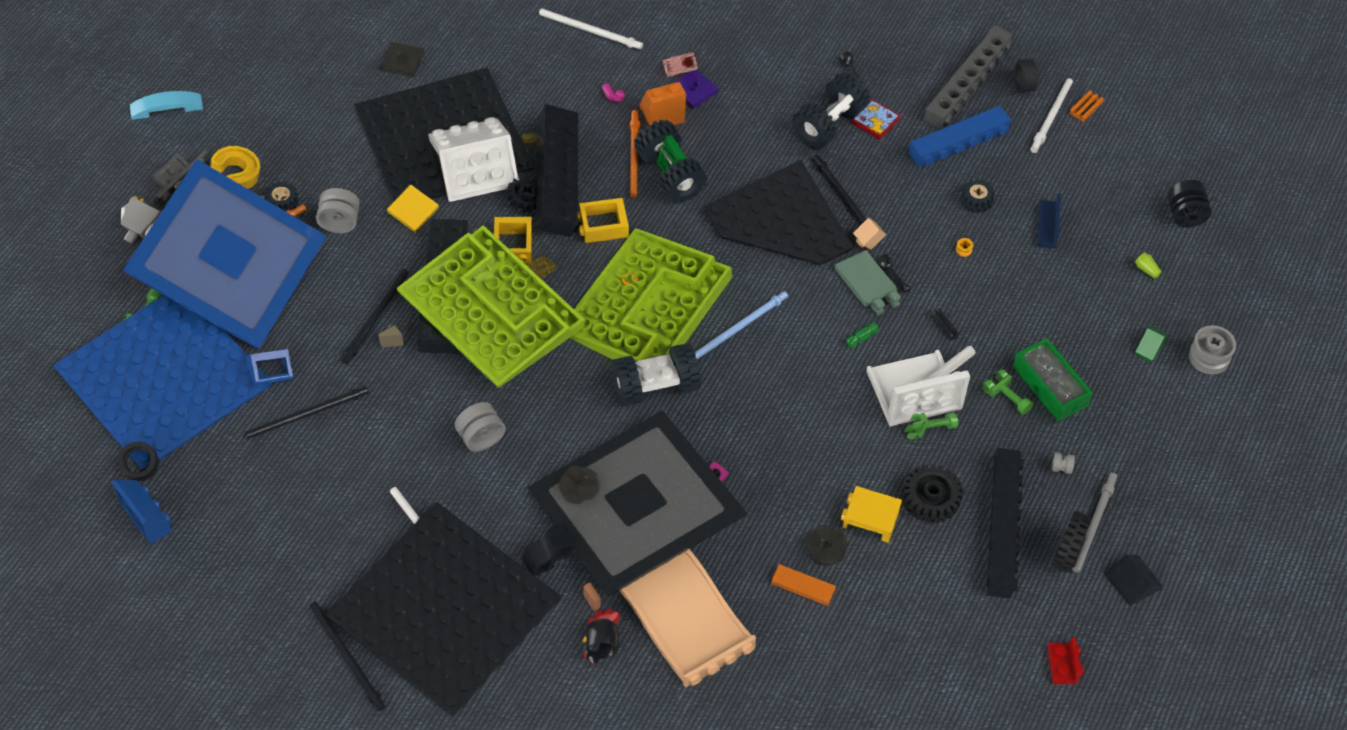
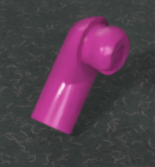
(610, 95)

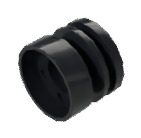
(1189, 203)

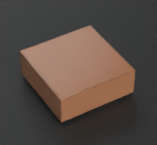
(592, 596)

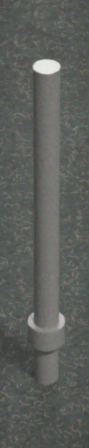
(1107, 491)

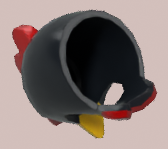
(603, 631)

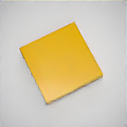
(413, 208)

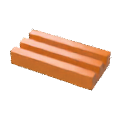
(1099, 101)

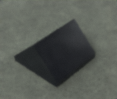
(1133, 579)

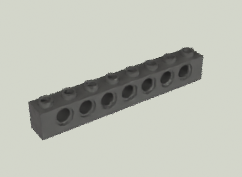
(968, 77)

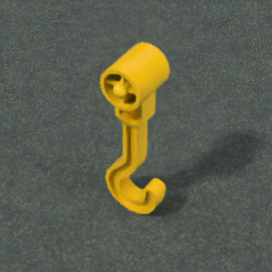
(239, 157)

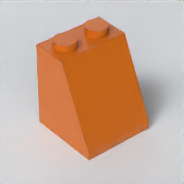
(664, 103)

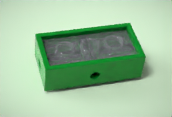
(1052, 379)

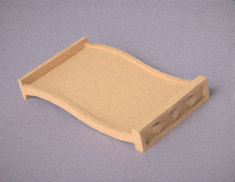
(688, 618)

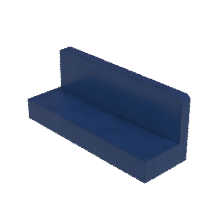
(1049, 223)

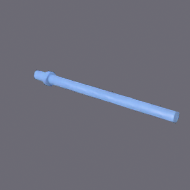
(775, 301)

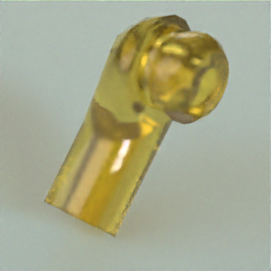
(530, 137)

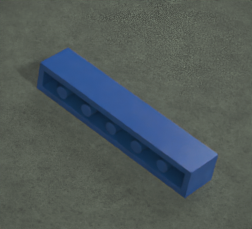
(959, 136)

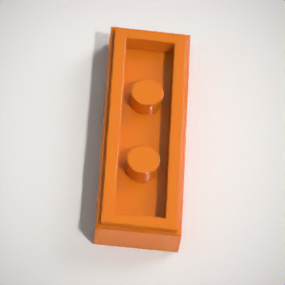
(803, 585)

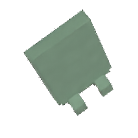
(868, 281)

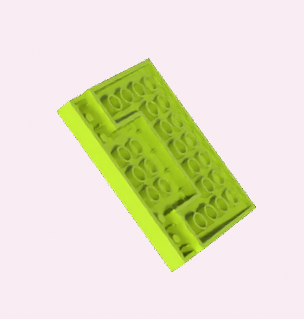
(491, 306)
(660, 309)

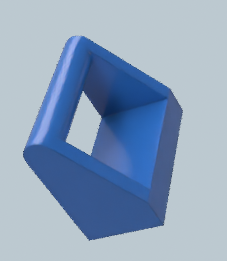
(282, 355)

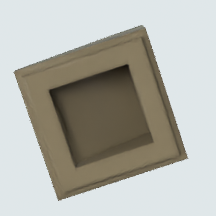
(390, 337)

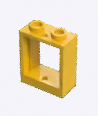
(516, 225)
(605, 232)

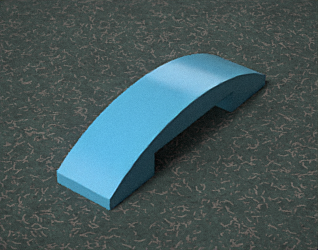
(164, 101)

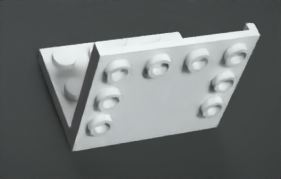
(475, 158)
(905, 392)

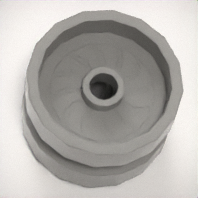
(337, 210)
(1212, 349)
(480, 426)

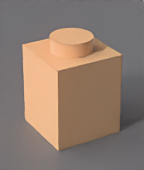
(869, 234)

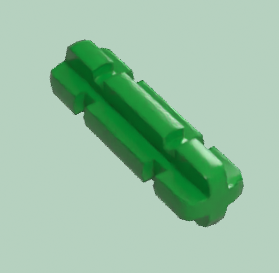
(862, 334)

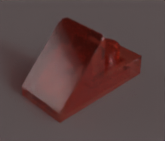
(680, 64)

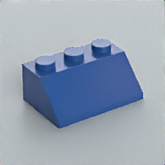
(142, 509)

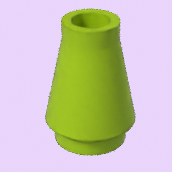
(1148, 265)

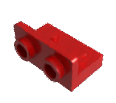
(1065, 662)

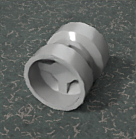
(1063, 463)

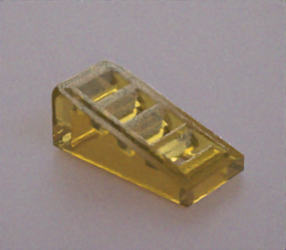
(536, 264)

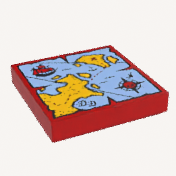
(876, 119)

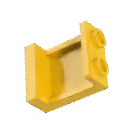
(872, 512)

